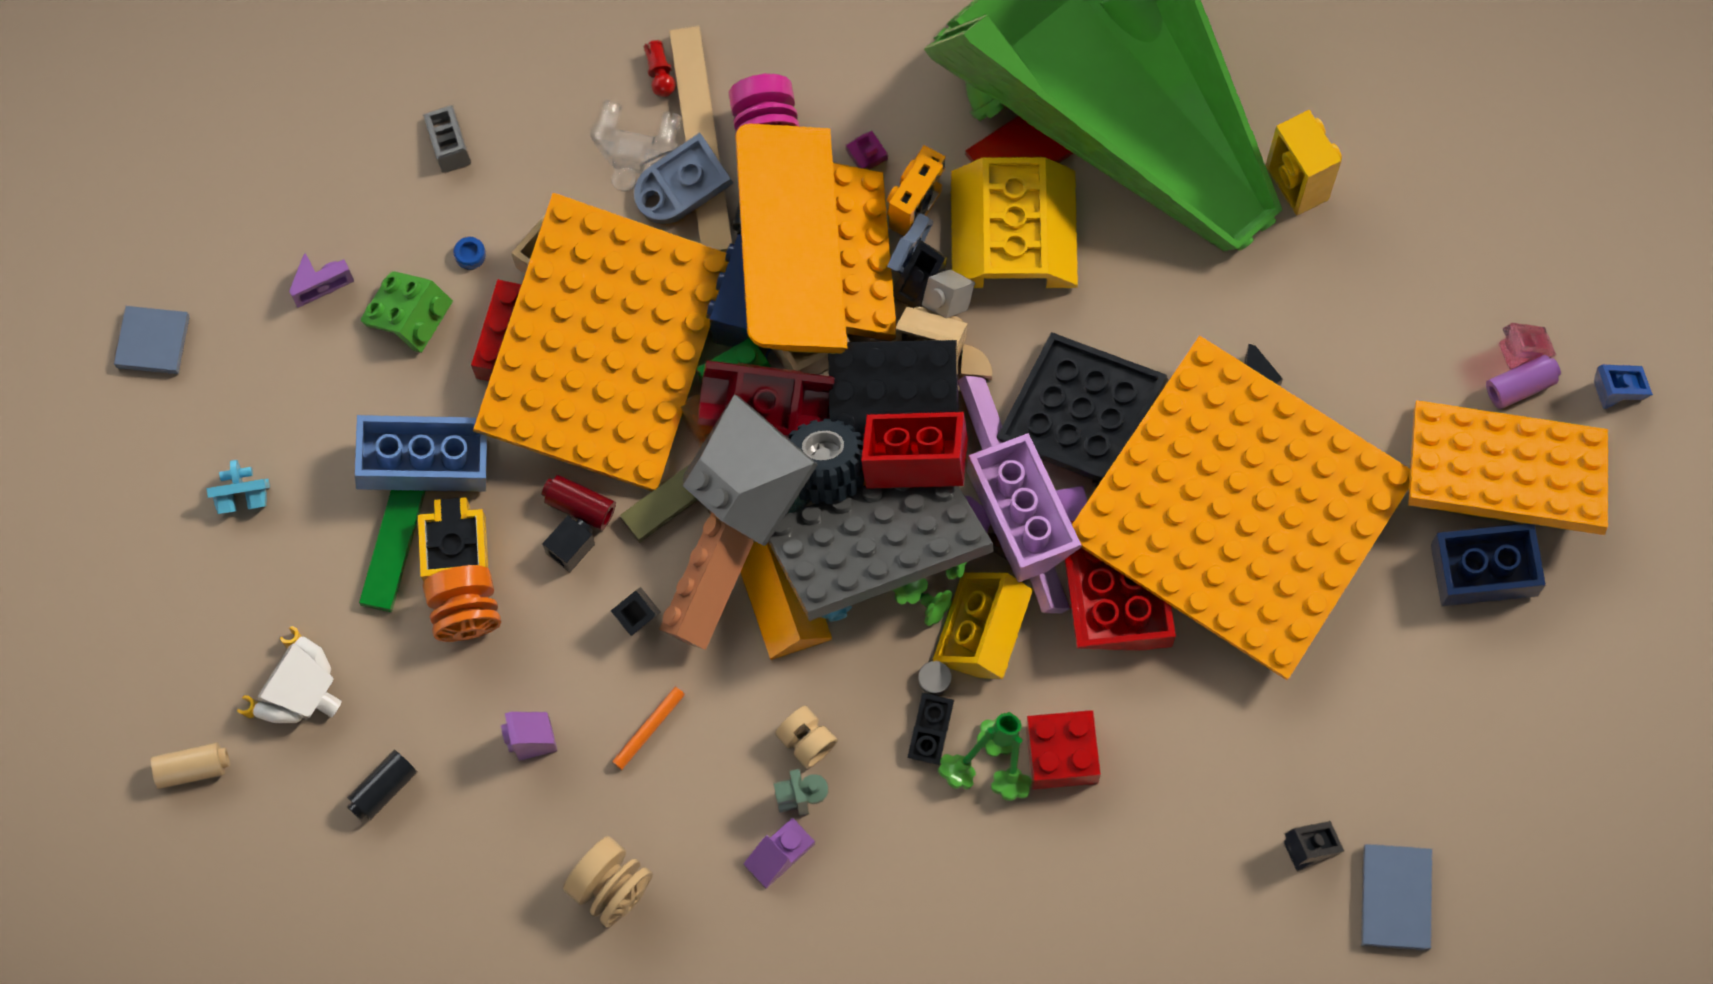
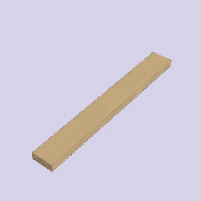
(698, 118)

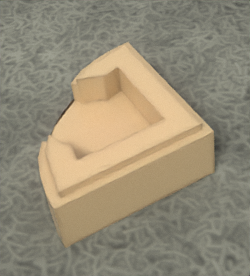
(975, 363)

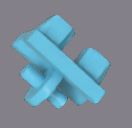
(224, 495)

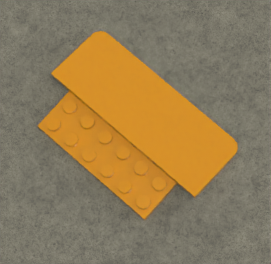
(811, 242)

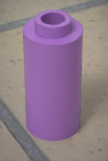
(1523, 381)

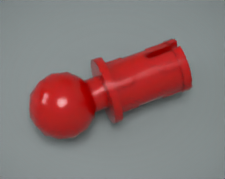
(662, 83)

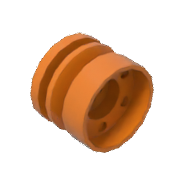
(461, 603)

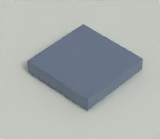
(151, 340)

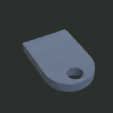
(682, 180)

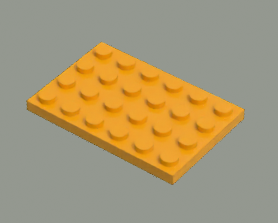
(1509, 467)

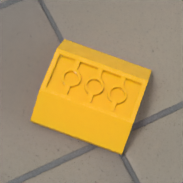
(1014, 221)

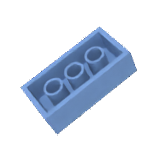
(419, 454)

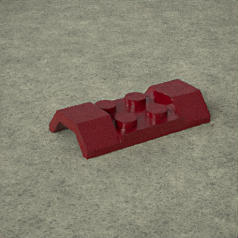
(777, 394)

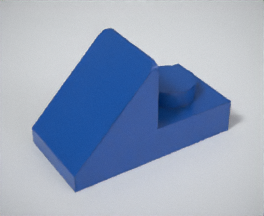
(1621, 383)

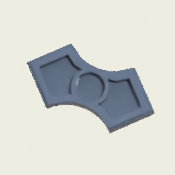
(907, 244)

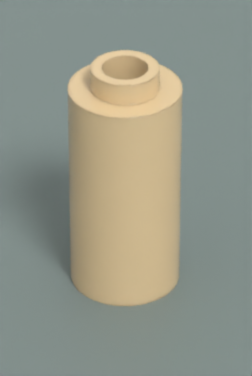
(189, 765)

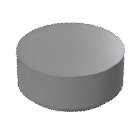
(934, 678)

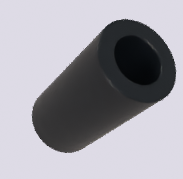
(381, 786)

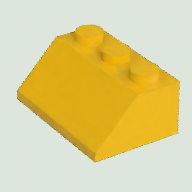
(983, 624)

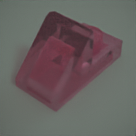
(1525, 343)

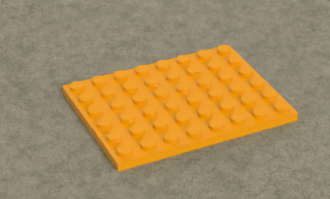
(602, 343)

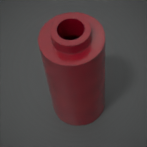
(578, 501)

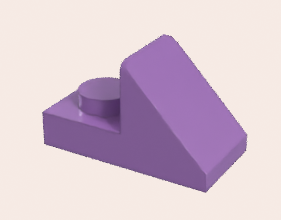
(312, 285)
(778, 852)

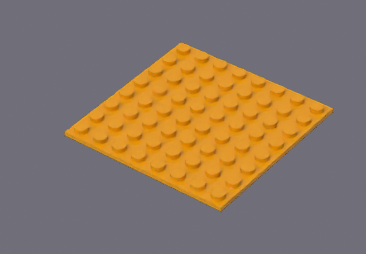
(1242, 507)

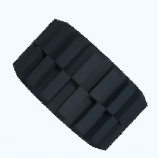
(838, 456)

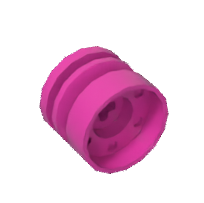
(763, 101)

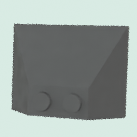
(748, 472)

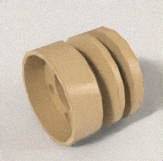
(613, 886)

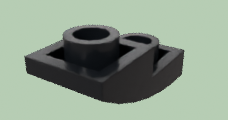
(931, 728)

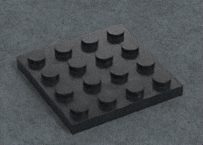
(892, 379)
(1081, 405)

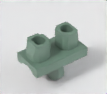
(798, 793)

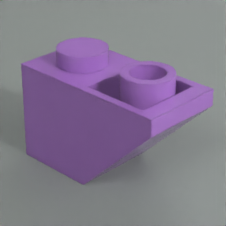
(528, 734)

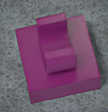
(866, 151)

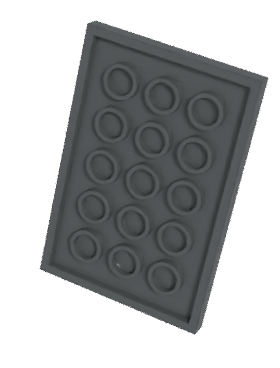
(875, 543)

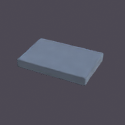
(1396, 897)

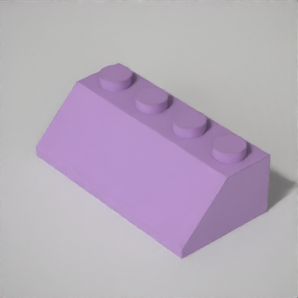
(1022, 506)

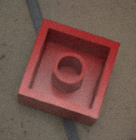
(1063, 749)

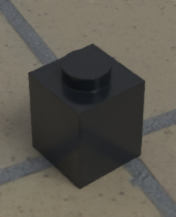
(569, 543)
(635, 611)

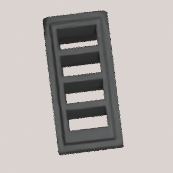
(451, 156)

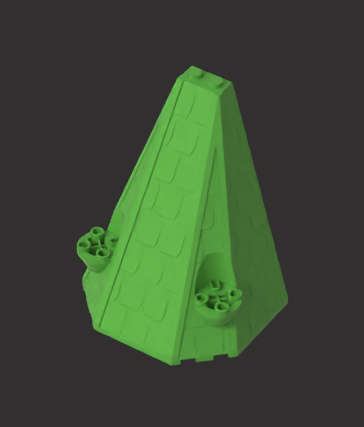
(1128, 92)

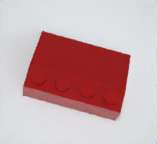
(1113, 609)

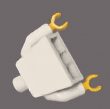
(295, 685)

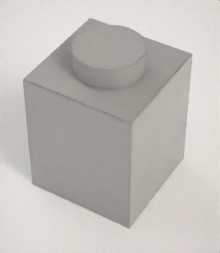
(948, 293)

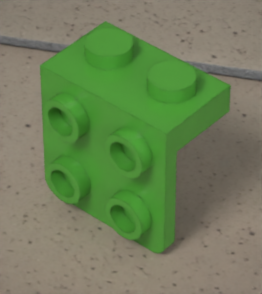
(408, 308)

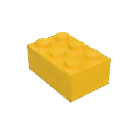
(1303, 162)

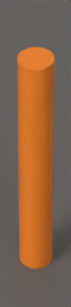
(648, 728)

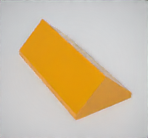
(777, 607)

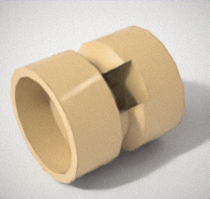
(814, 744)

